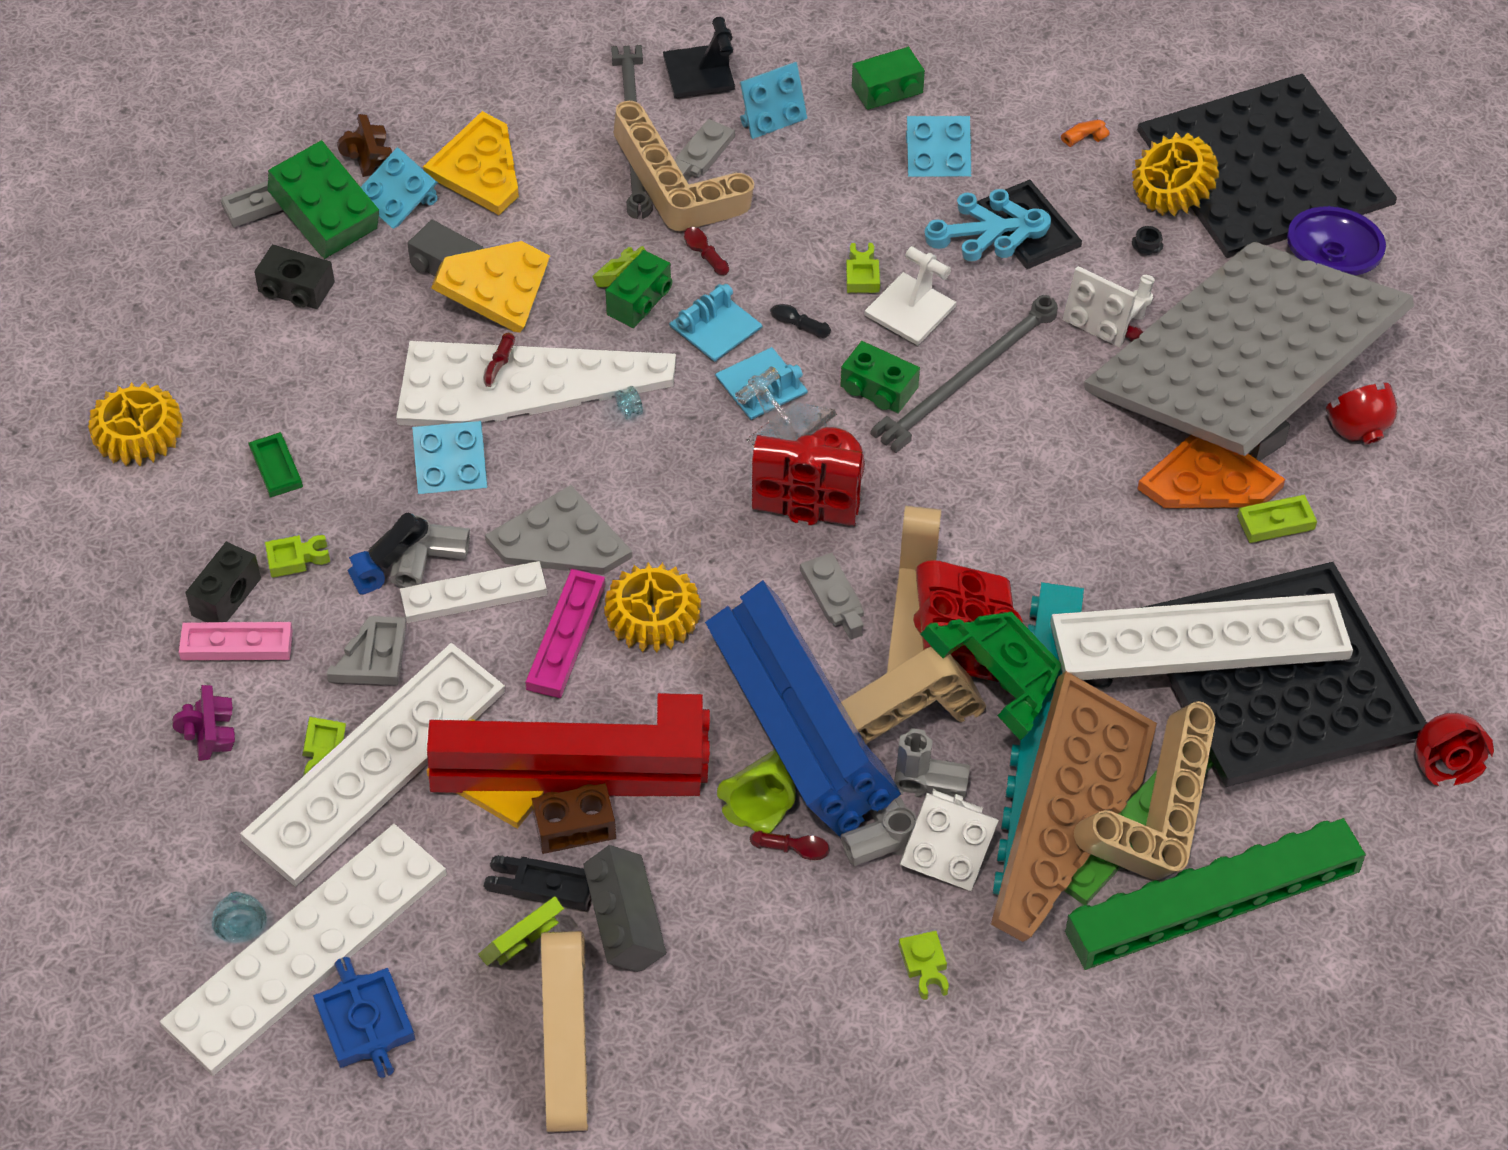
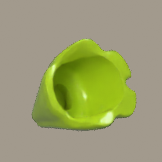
(758, 794)

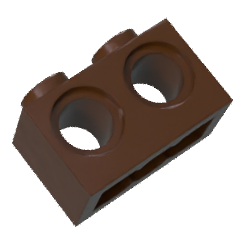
(575, 826)

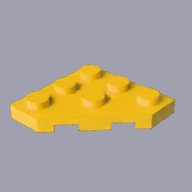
(478, 164)
(494, 281)

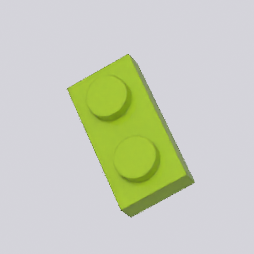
(1277, 518)

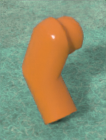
(1083, 129)

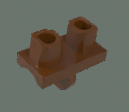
(365, 145)

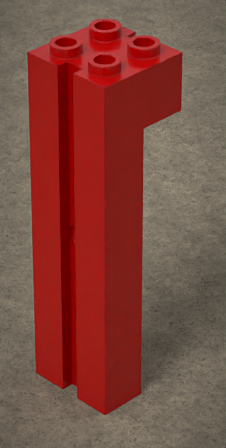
(565, 756)

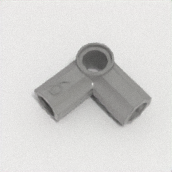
(440, 542)
(921, 774)
(882, 835)

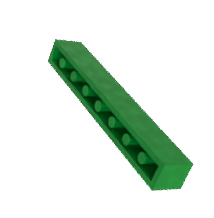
(1213, 893)

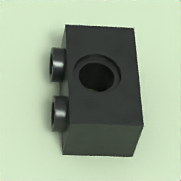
(294, 277)
(223, 584)

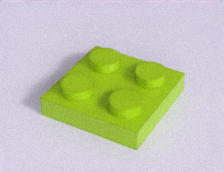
(531, 927)

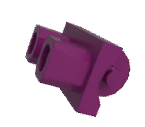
(202, 722)

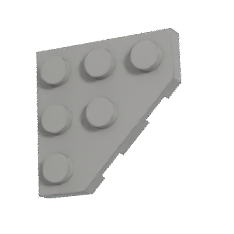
(561, 535)

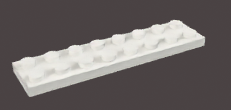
(1201, 636)
(368, 766)
(302, 949)

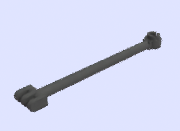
(628, 61)
(900, 429)

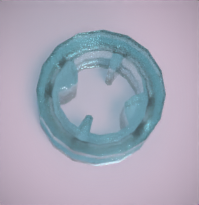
(629, 402)

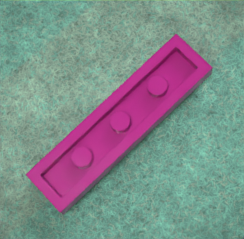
(565, 633)

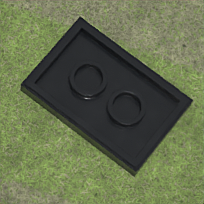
(1059, 237)

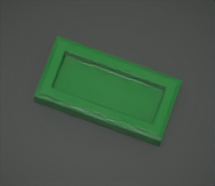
(275, 464)

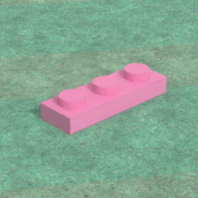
(236, 641)

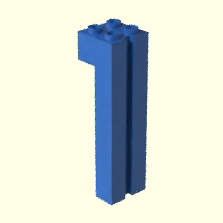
(801, 711)

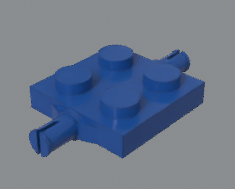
(364, 1017)

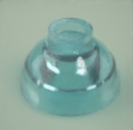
(238, 918)

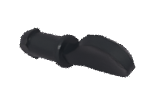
(790, 315)

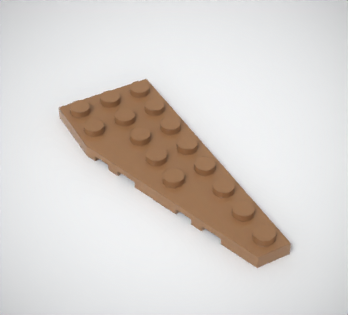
(1085, 764)

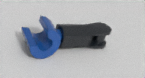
(367, 565)

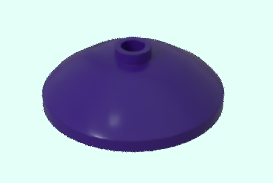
(1337, 239)

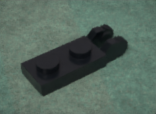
(540, 881)

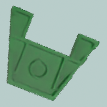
(1010, 654)

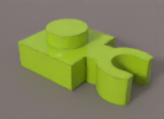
(615, 267)
(862, 271)
(290, 555)
(321, 739)
(924, 958)

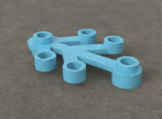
(1025, 223)

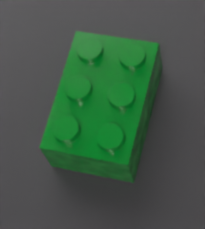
(322, 199)

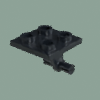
(703, 67)

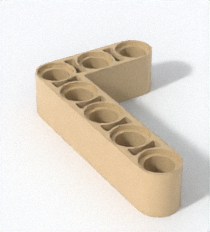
(673, 197)
(918, 545)
(911, 689)
(1187, 735)
(564, 1030)

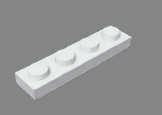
(473, 592)

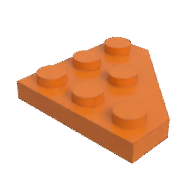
(1209, 477)

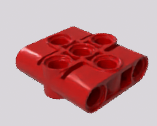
(806, 480)
(961, 593)

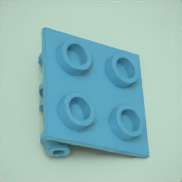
(773, 100)
(938, 146)
(399, 188)
(715, 323)
(783, 389)
(449, 457)

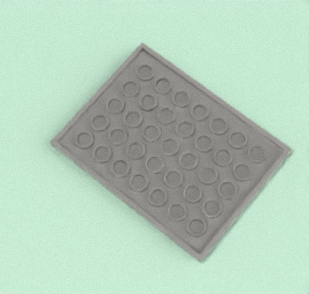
(1248, 346)

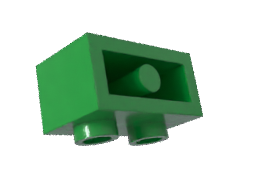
(888, 78)
(638, 288)
(879, 377)

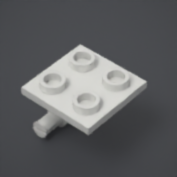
(911, 305)
(1104, 306)
(949, 839)

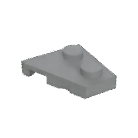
(373, 654)

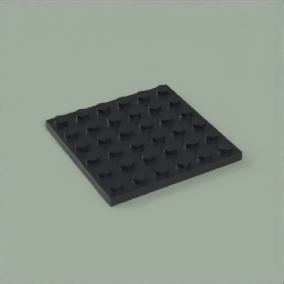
(1275, 159)
(1300, 712)

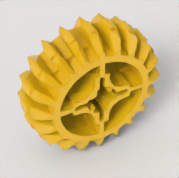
(1184, 180)
(154, 425)
(630, 610)

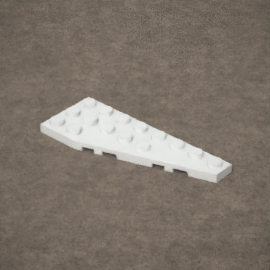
(447, 383)

